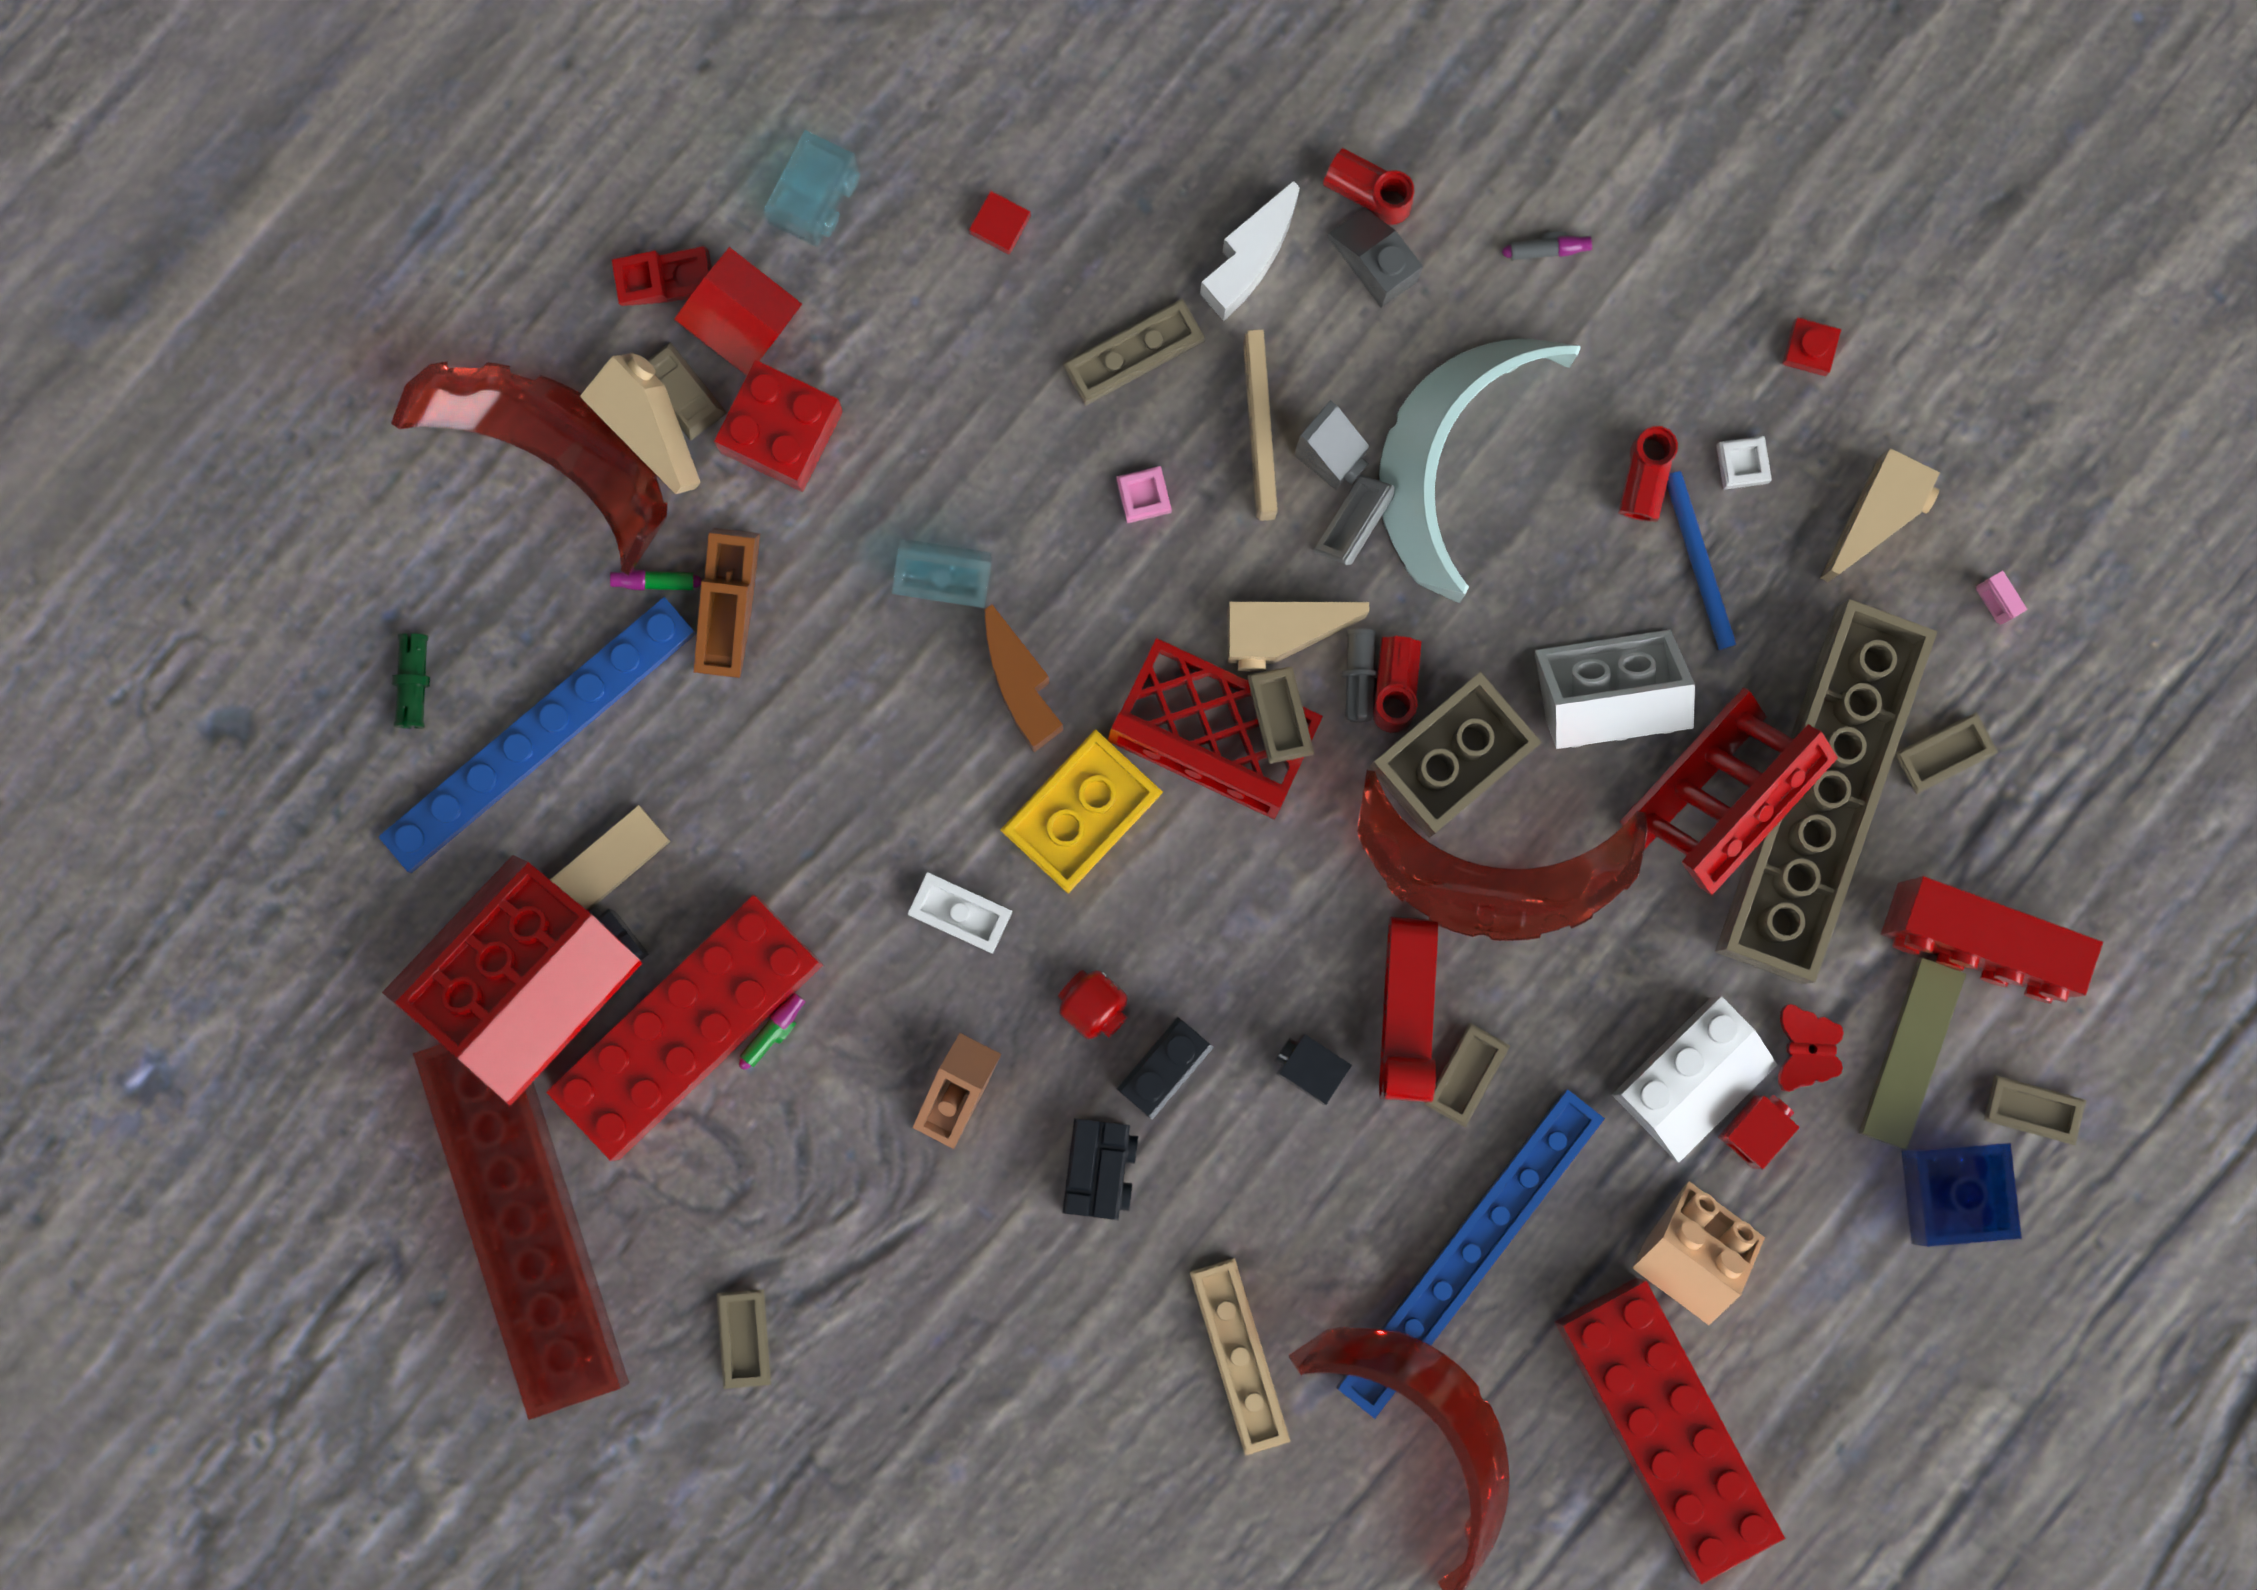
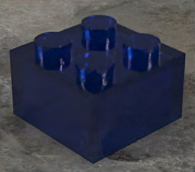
(1961, 1194)

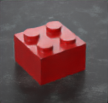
(778, 425)

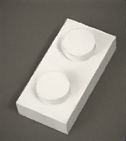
(960, 913)

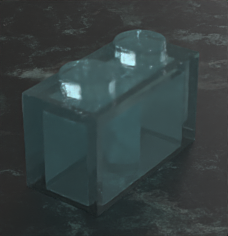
(812, 189)
(942, 573)

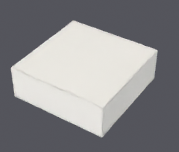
(1743, 462)

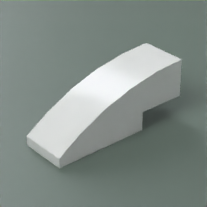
(1250, 253)

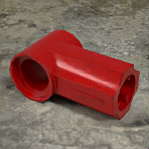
(1366, 184)
(1647, 477)
(1397, 679)

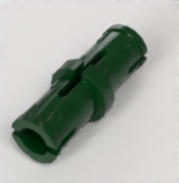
(411, 681)

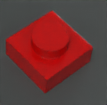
(1811, 346)

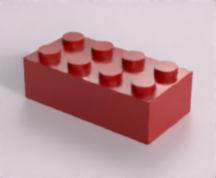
(1991, 939)

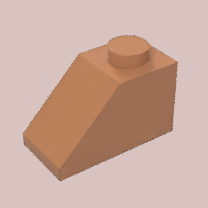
(956, 1090)

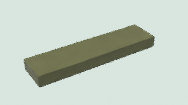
(1912, 1053)

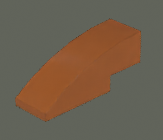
(726, 602)
(1020, 681)

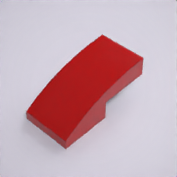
(660, 278)

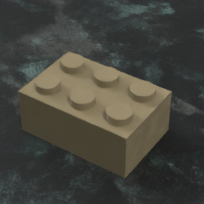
(1454, 754)

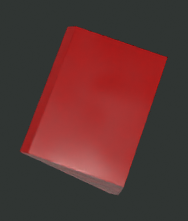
(737, 311)

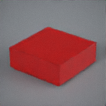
(1000, 222)

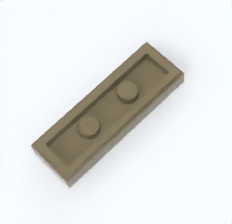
(1133, 352)

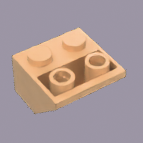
(1699, 1254)

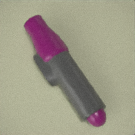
(1549, 245)

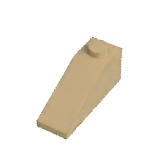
(642, 415)
(1890, 499)
(1275, 630)

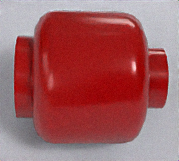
(1093, 1004)

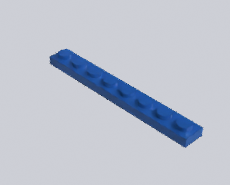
(537, 735)
(1484, 1234)

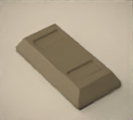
(689, 396)
(1280, 715)
(1946, 753)
(1467, 1074)
(2034, 1110)
(743, 1339)

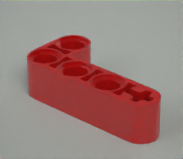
(1408, 1011)

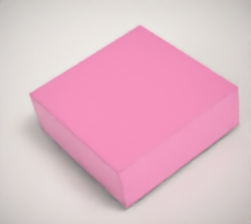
(1143, 494)
(2001, 598)

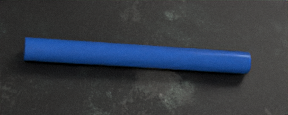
(1700, 561)

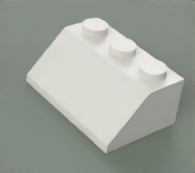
(1615, 689)
(1696, 1077)

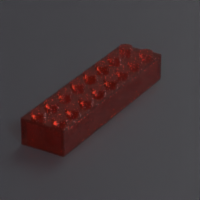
(524, 1237)

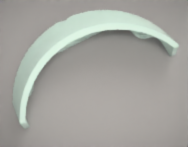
(1416, 443)

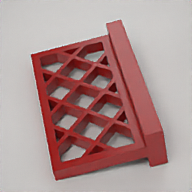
(1188, 757)

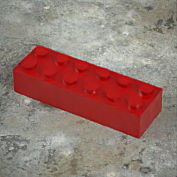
(684, 1028)
(1669, 1430)

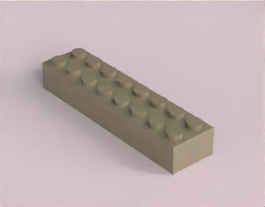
(1807, 861)

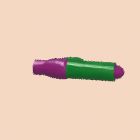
(655, 580)
(775, 1030)

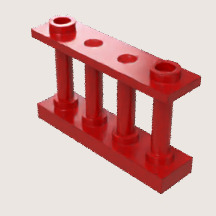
(1755, 812)

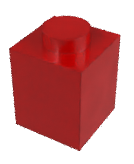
(1760, 1130)

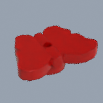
(1801, 1066)

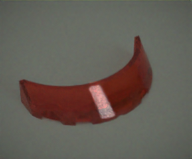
(551, 425)
(1492, 899)
(1453, 1404)

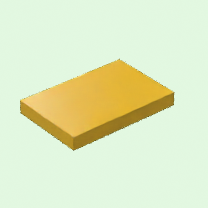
(1081, 811)

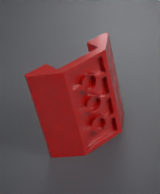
(513, 977)

